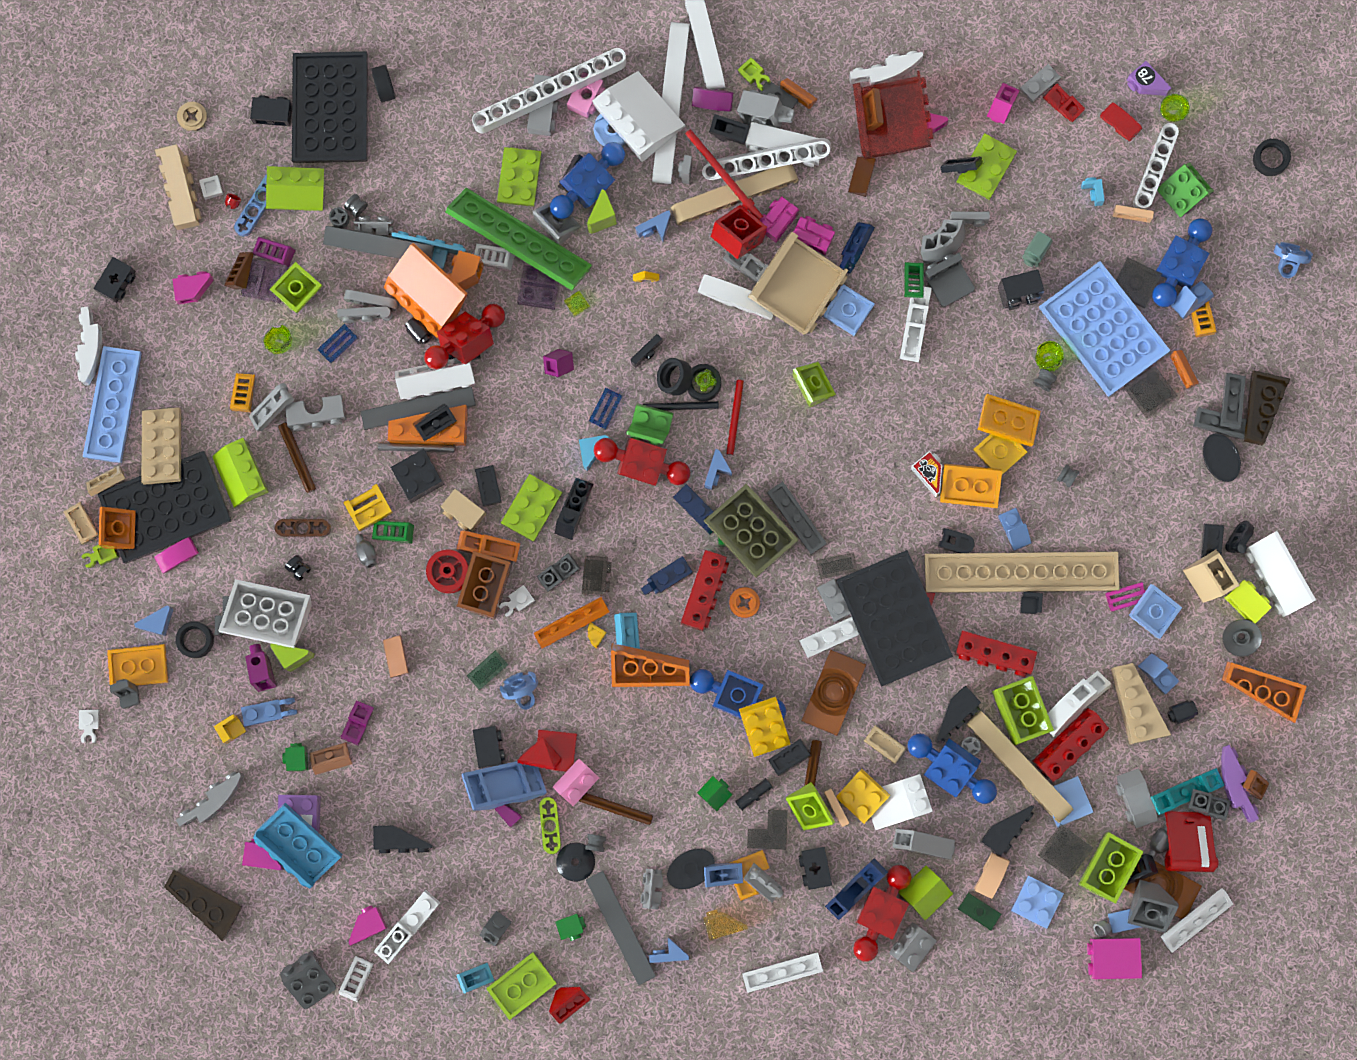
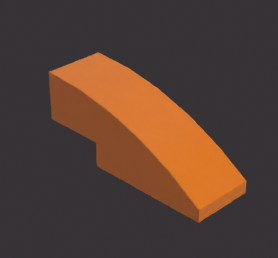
(488, 545)

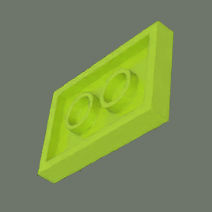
(996, 160)
(519, 176)
(531, 507)
(521, 986)

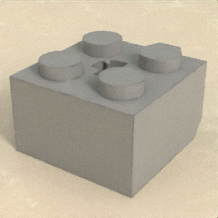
(763, 109)

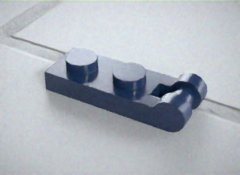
(694, 506)

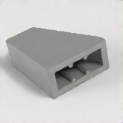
(924, 843)

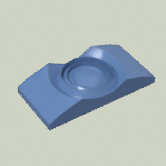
(503, 785)

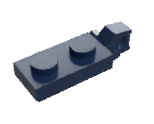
(855, 245)
(667, 576)

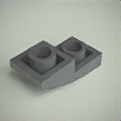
(558, 572)
(1209, 805)

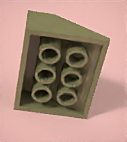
(751, 530)

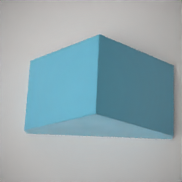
(587, 452)
(475, 978)

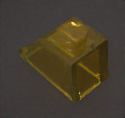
(721, 924)

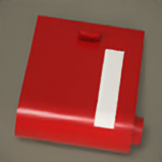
(1190, 843)

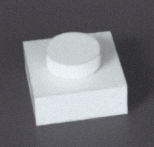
(211, 187)

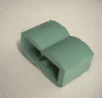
(1037, 249)

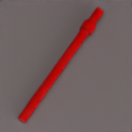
(747, 202)

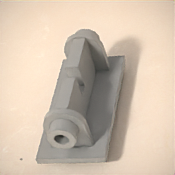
(381, 224)
(652, 880)
(763, 883)

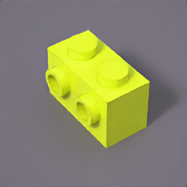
(1248, 601)

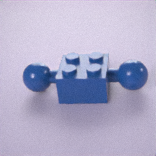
(587, 180)
(1182, 262)
(732, 693)
(952, 768)

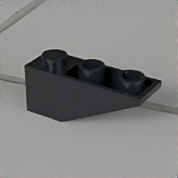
(573, 509)
(958, 708)
(1001, 833)
(395, 838)

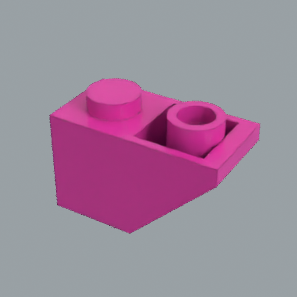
(191, 288)

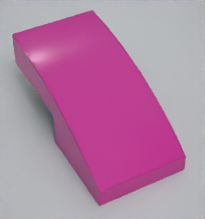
(176, 554)

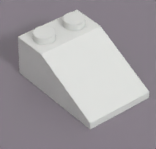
(906, 801)

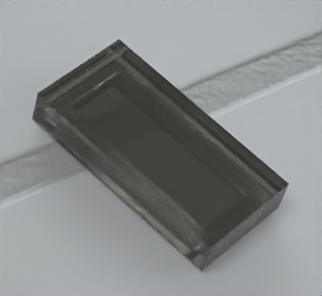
(836, 566)

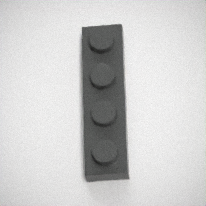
(796, 518)

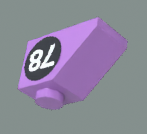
(1147, 81)

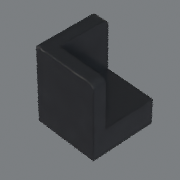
(1031, 603)

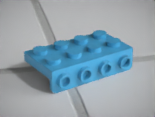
(296, 846)

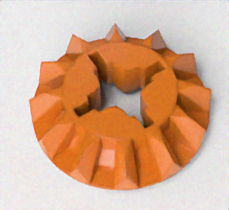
(745, 593)

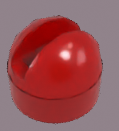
(232, 200)

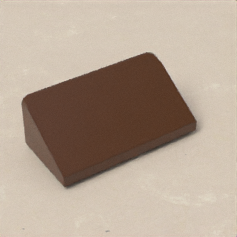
(861, 176)

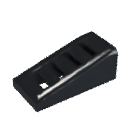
(1147, 867)

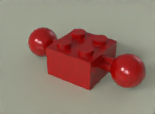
(465, 337)
(641, 461)
(882, 913)

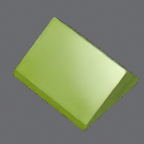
(602, 214)
(296, 287)
(813, 383)
(291, 657)
(809, 808)
(926, 892)

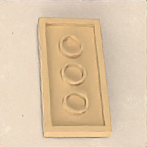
(161, 446)

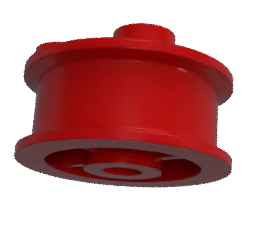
(439, 564)

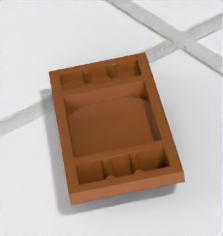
(833, 692)
(1176, 885)

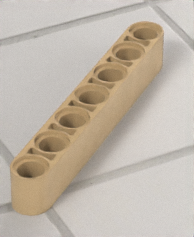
(724, 197)
(1020, 767)

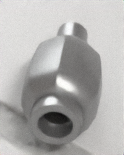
(365, 552)
(1159, 842)

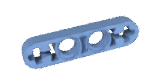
(254, 202)

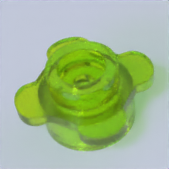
(699, 379)

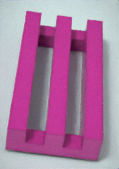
(1110, 601)

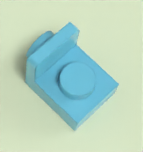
(1097, 193)

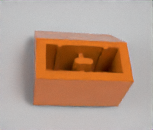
(466, 269)

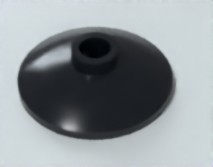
(583, 869)

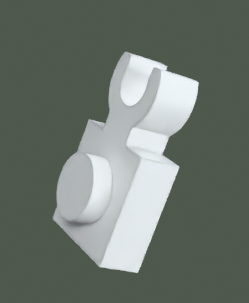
(519, 599)
(88, 722)

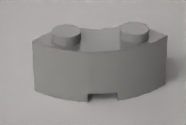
(943, 241)
(1136, 798)

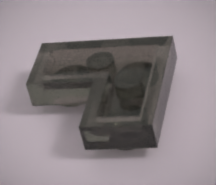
(774, 836)

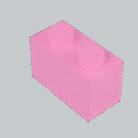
(575, 782)

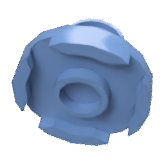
(1291, 255)
(519, 686)

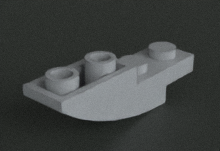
(219, 797)

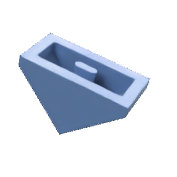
(156, 622)
(723, 874)

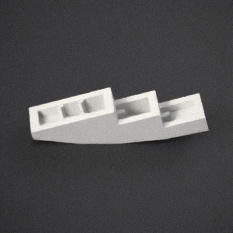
(731, 295)
(915, 326)

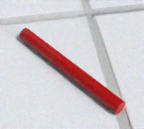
(735, 417)

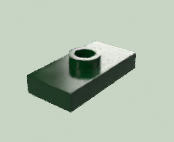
(979, 911)

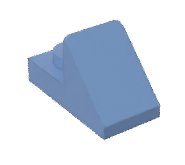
(657, 223)
(1191, 299)
(717, 465)
(1015, 529)
(1158, 673)
(675, 954)

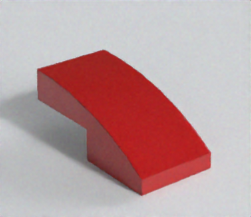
(1063, 103)
(1122, 122)

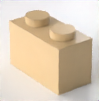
(463, 510)

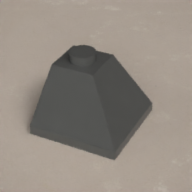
(1152, 907)

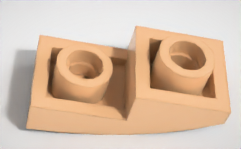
(992, 875)

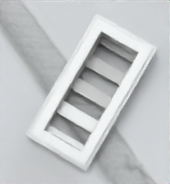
(509, 258)
(355, 997)

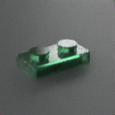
(487, 670)

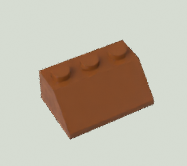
(484, 585)

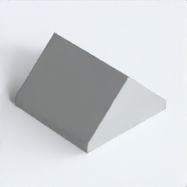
(557, 228)

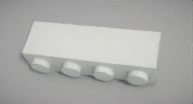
(766, 137)
(426, 381)

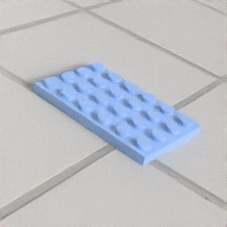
(1104, 329)

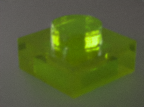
(576, 303)

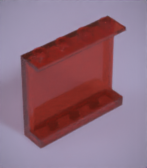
(903, 117)

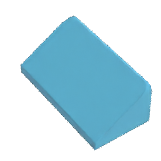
(627, 629)

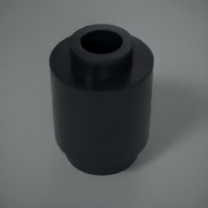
(418, 331)
(1182, 712)

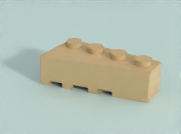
(179, 187)
(1137, 707)

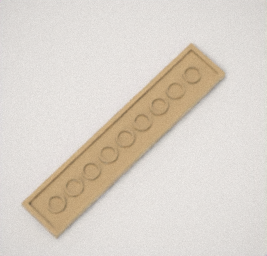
(1021, 572)

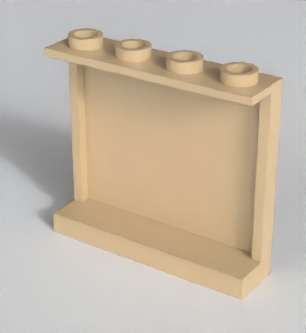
(798, 284)

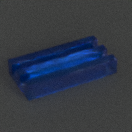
(321, 349)
(608, 419)

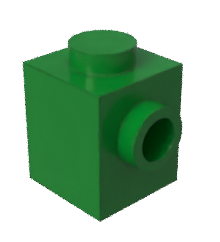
(295, 758)
(715, 793)
(571, 927)

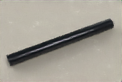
(684, 405)

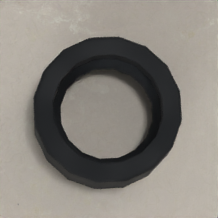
(383, 83)
(1261, 167)
(684, 380)
(714, 392)
(180, 639)

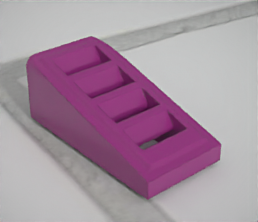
(285, 254)
(508, 815)

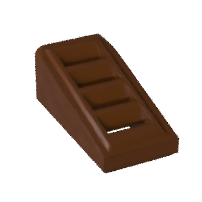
(240, 271)

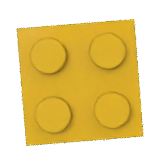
(999, 452)
(863, 796)

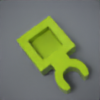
(753, 73)
(100, 555)

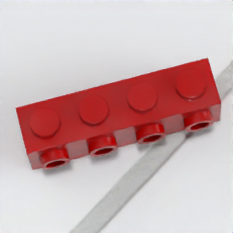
(704, 591)
(995, 653)
(1070, 745)

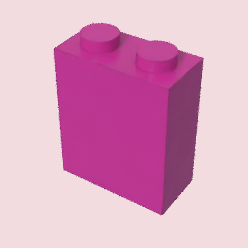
(1115, 958)

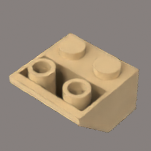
(1211, 577)

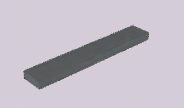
(371, 243)
(382, 415)
(620, 928)

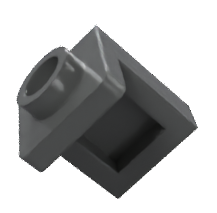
(126, 692)
(495, 928)

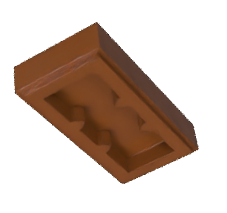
(873, 109)
(1256, 784)

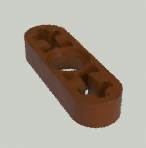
(288, 522)

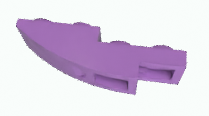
(1233, 775)

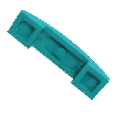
(1182, 792)

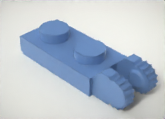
(266, 712)

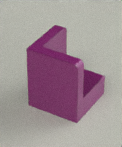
(558, 362)

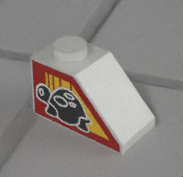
(929, 472)

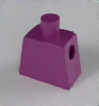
(259, 672)

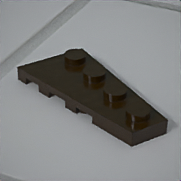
(1263, 404)
(207, 905)

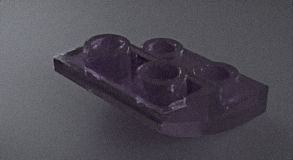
(537, 289)

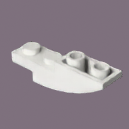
(894, 68)
(90, 352)
(1076, 700)
(407, 927)

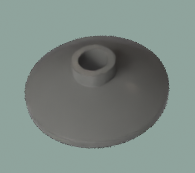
(1246, 645)

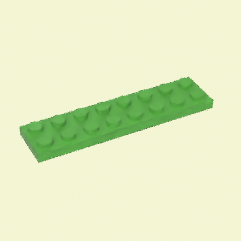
(518, 238)

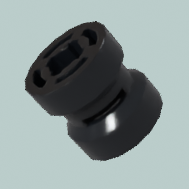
(297, 567)

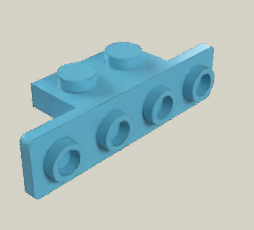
(440, 248)

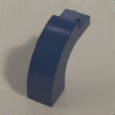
(856, 888)

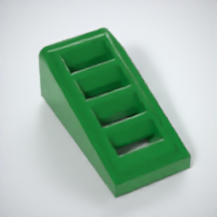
(914, 268)
(404, 527)

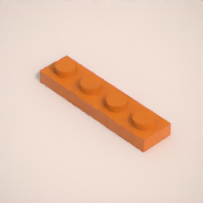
(571, 622)

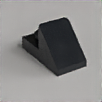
(729, 129)

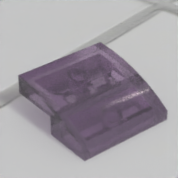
(257, 281)

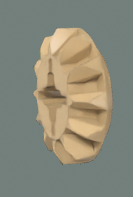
(191, 107)

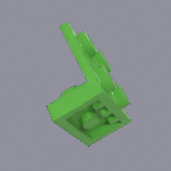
(1184, 189)
(650, 424)

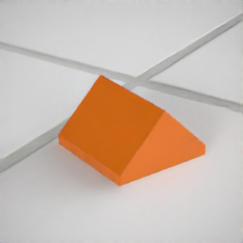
(116, 528)

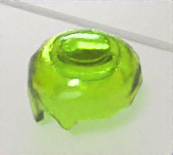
(1174, 102)
(281, 333)
(1056, 354)

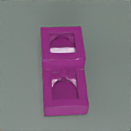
(712, 99)
(357, 723)

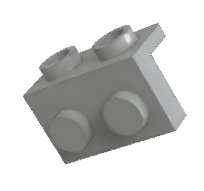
(912, 946)

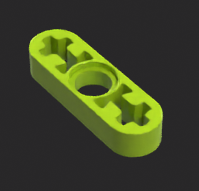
(547, 840)

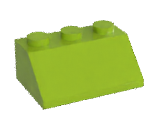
(294, 188)
(239, 472)
(1022, 710)
(1110, 867)

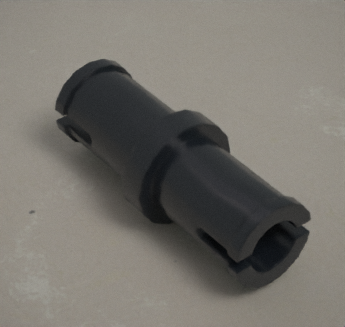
(753, 794)

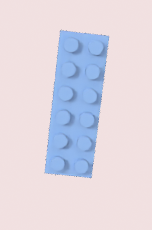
(112, 404)

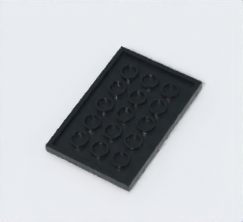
(330, 107)
(171, 509)
(894, 618)

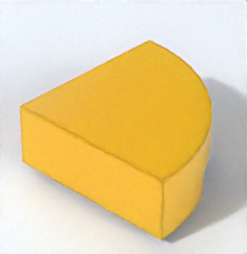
(645, 275)
(595, 634)

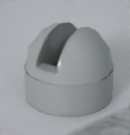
(1105, 928)

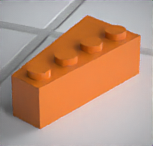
(404, 432)
(646, 669)
(1271, 691)

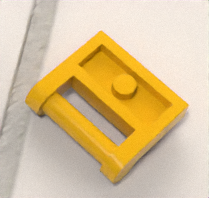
(370, 512)

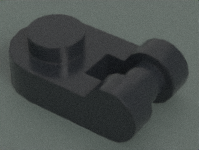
(1240, 537)
(963, 543)

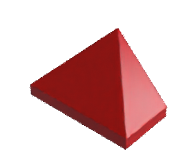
(540, 755)
(566, 1002)

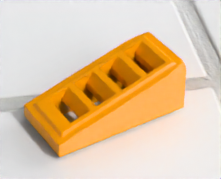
(1196, 324)
(247, 406)

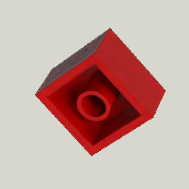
(738, 231)

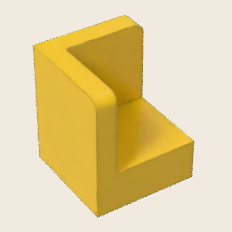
(230, 729)

